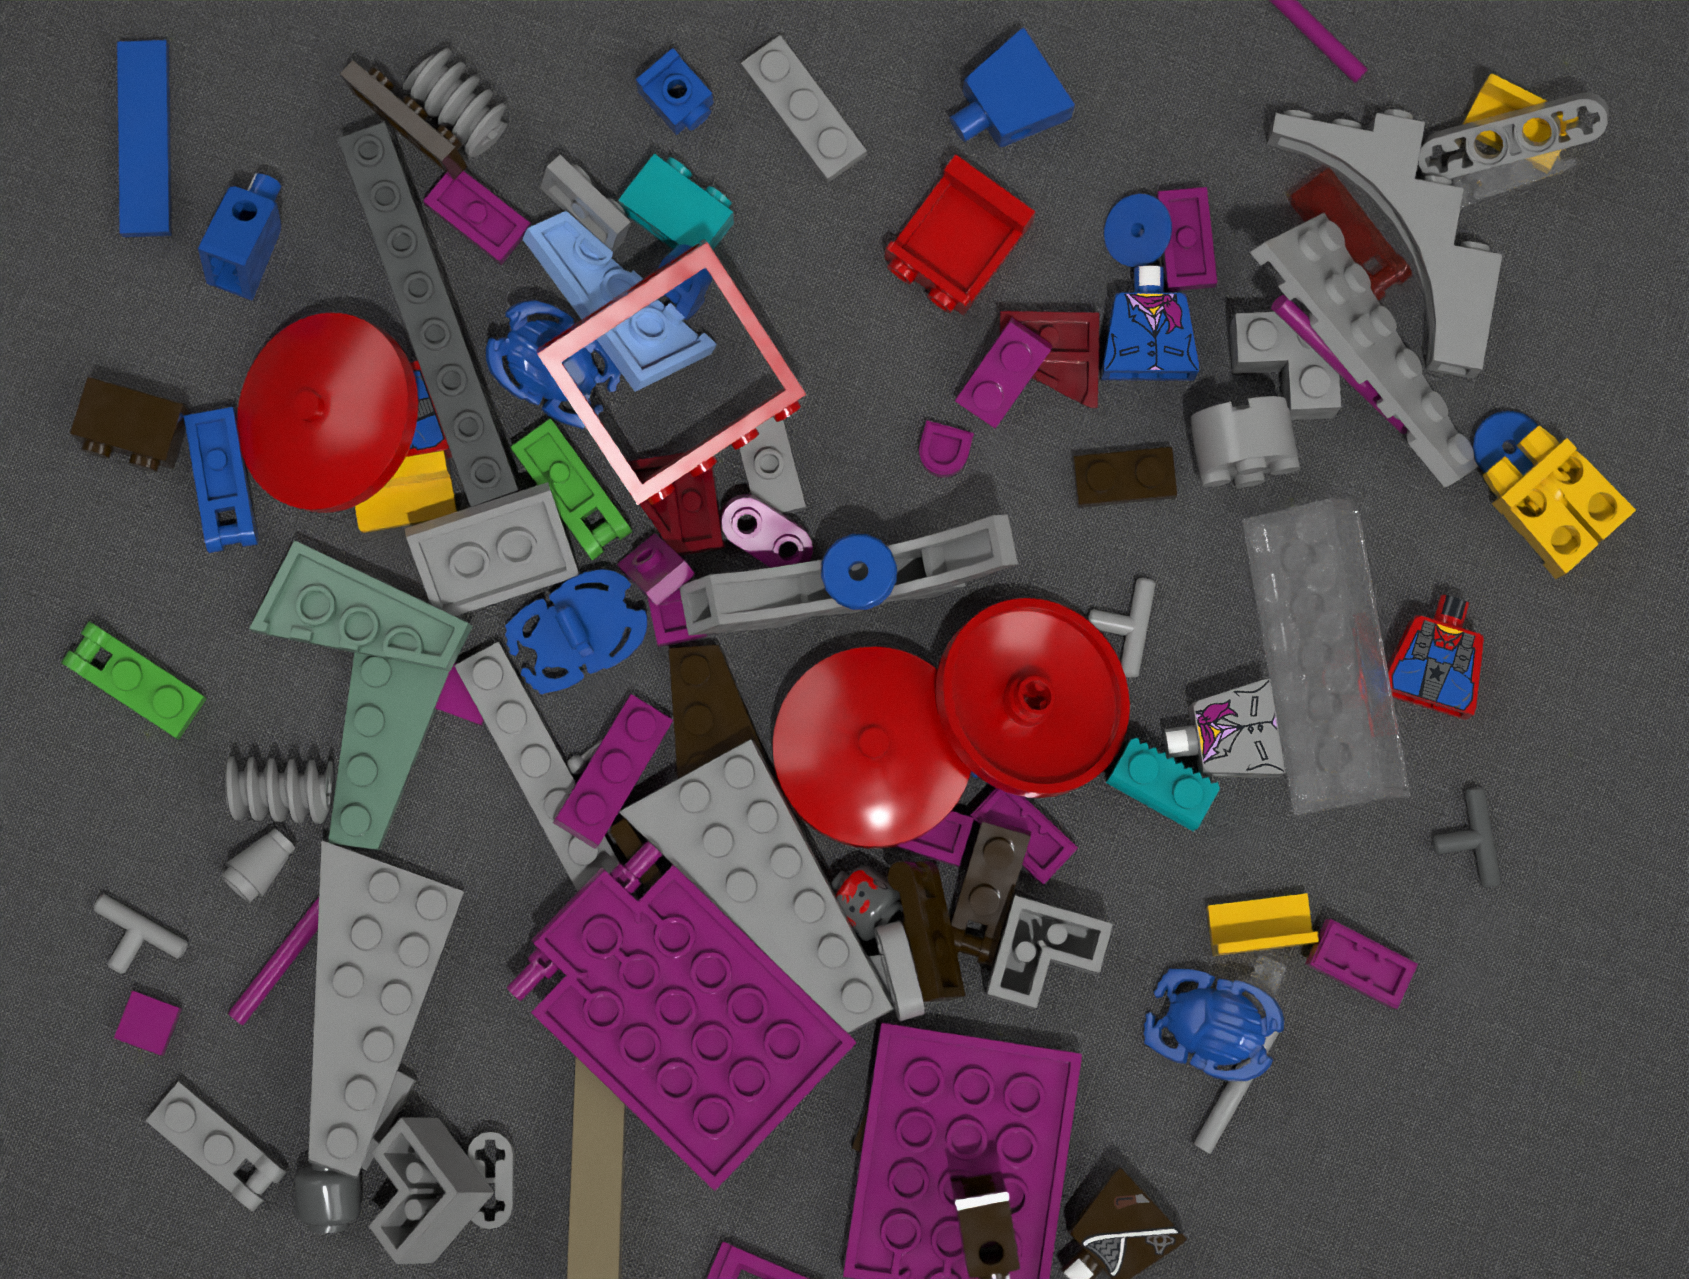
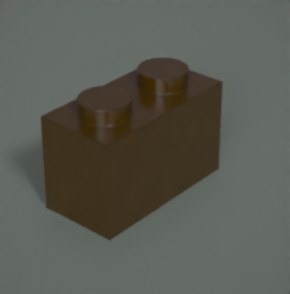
(129, 424)

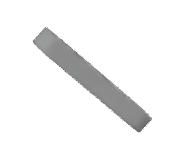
(1515, 143)

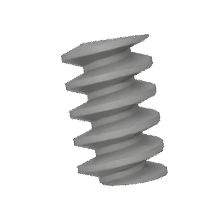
(456, 103)
(279, 791)

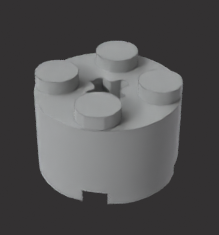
(1244, 442)

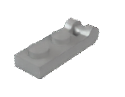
(215, 1144)

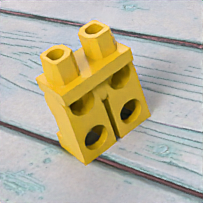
(1559, 503)

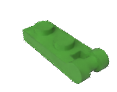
(575, 491)
(136, 681)

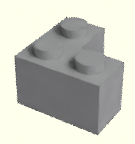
(1267, 344)
(1042, 935)
(435, 1194)

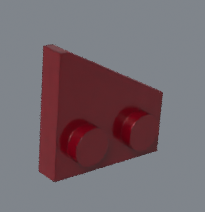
(690, 514)

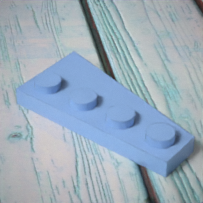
(644, 345)

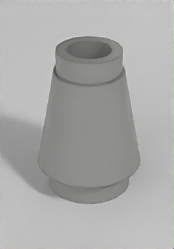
(258, 865)

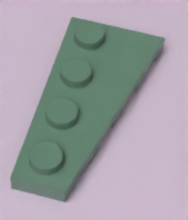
(350, 611)
(380, 743)

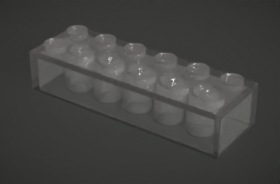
(1325, 657)

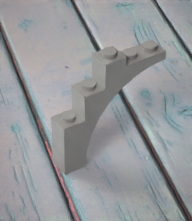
(1383, 163)
(796, 591)

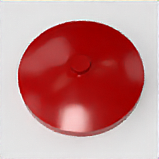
(327, 412)
(1032, 698)
(867, 749)

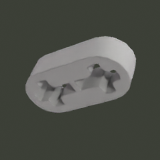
(899, 970)
(503, 1179)

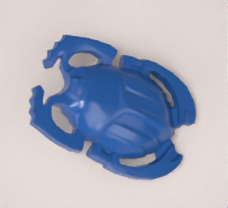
(530, 370)
(578, 629)
(1215, 1025)

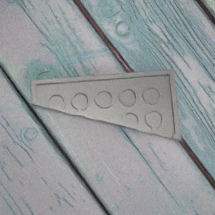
(1366, 339)
(749, 858)
(373, 970)

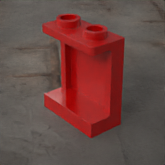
(959, 237)

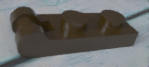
(989, 887)
(928, 929)

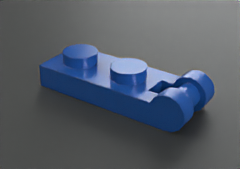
(220, 478)

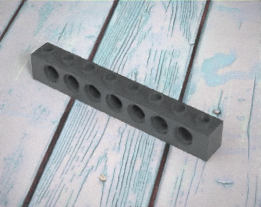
(428, 314)

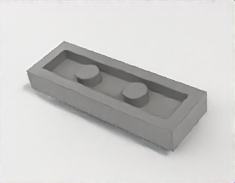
(803, 109)

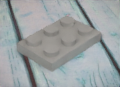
(492, 551)

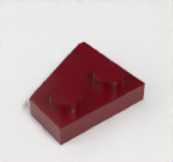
(1074, 357)

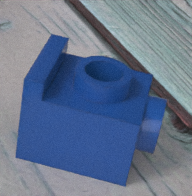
(678, 113)

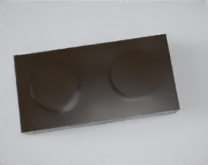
(1124, 477)

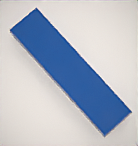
(144, 138)

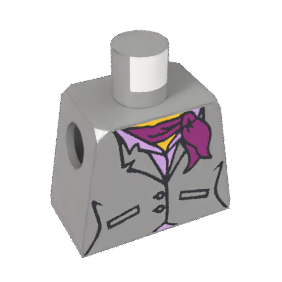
(1232, 734)

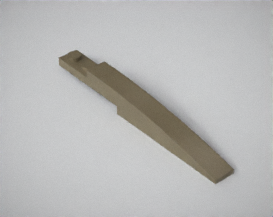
(596, 1180)

